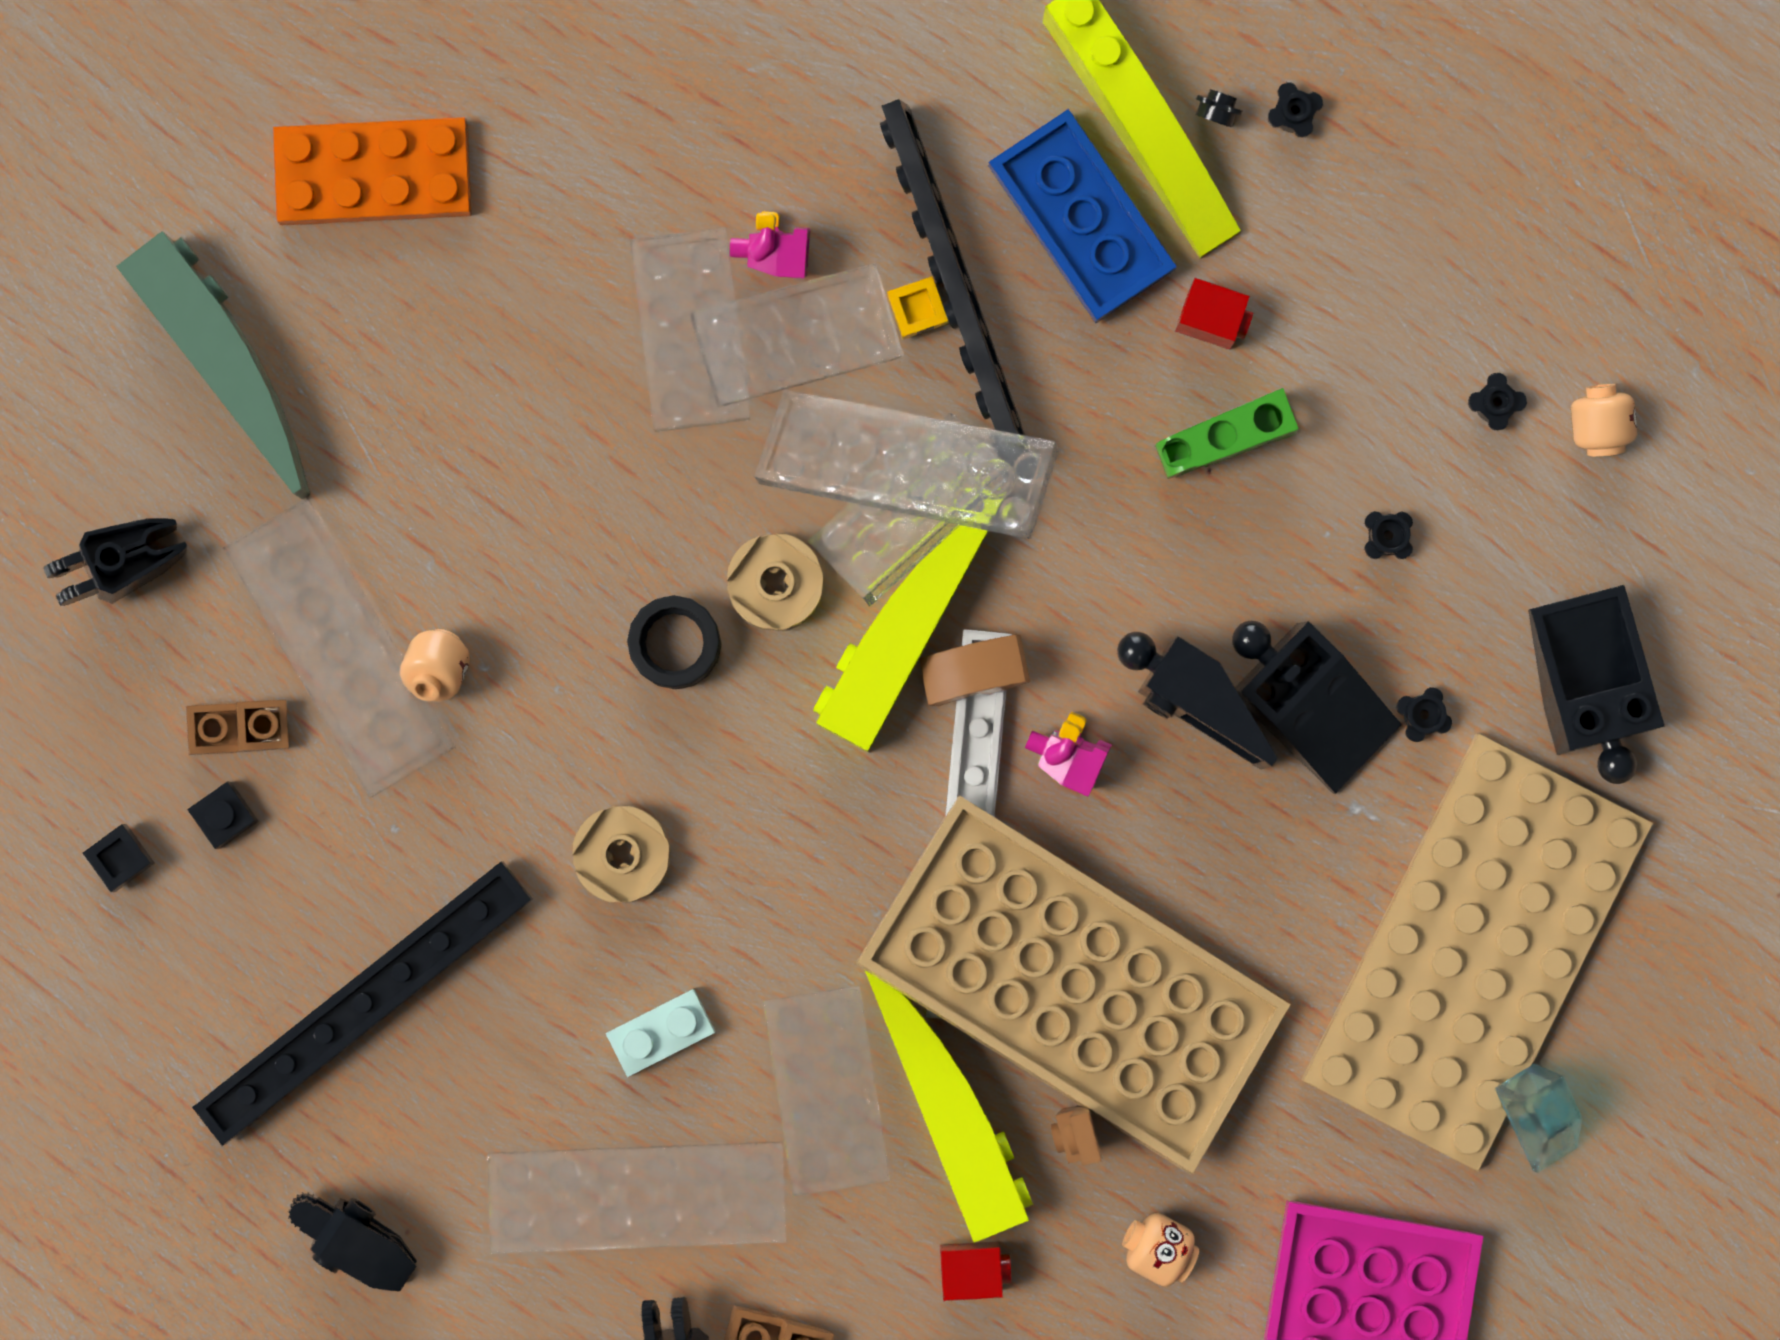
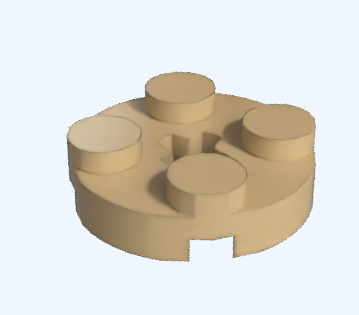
(773, 554)
(594, 860)

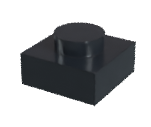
(222, 815)
(118, 858)

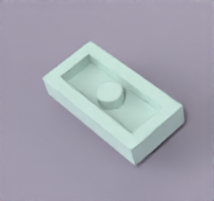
(660, 1032)

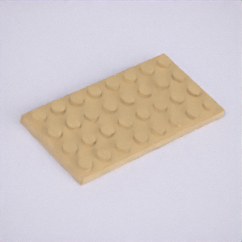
(1476, 950)
(1073, 984)

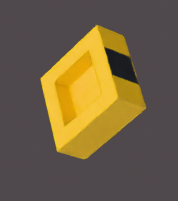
(917, 308)

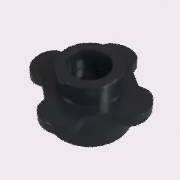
(1218, 108)
(1298, 123)
(1497, 415)
(1400, 528)
(1437, 720)

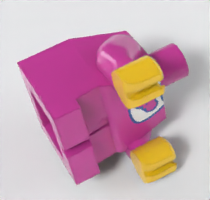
(773, 250)
(1069, 757)

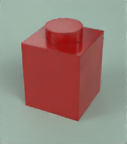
(1214, 314)
(973, 1271)

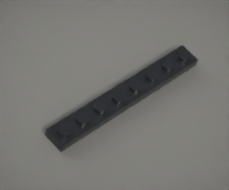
(949, 267)
(362, 1003)

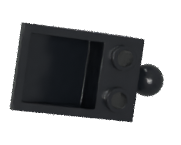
(1595, 665)
(1198, 692)
(1316, 708)

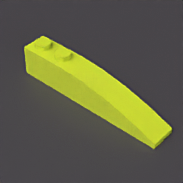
(1141, 120)
(894, 642)
(958, 1126)

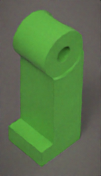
(1228, 434)

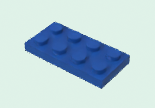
(1082, 216)

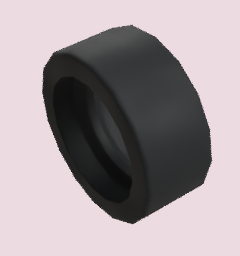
(668, 606)

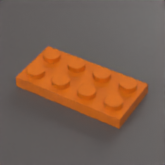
(372, 171)

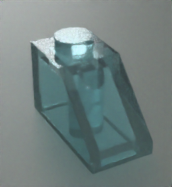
(1541, 1114)

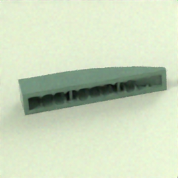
(215, 345)

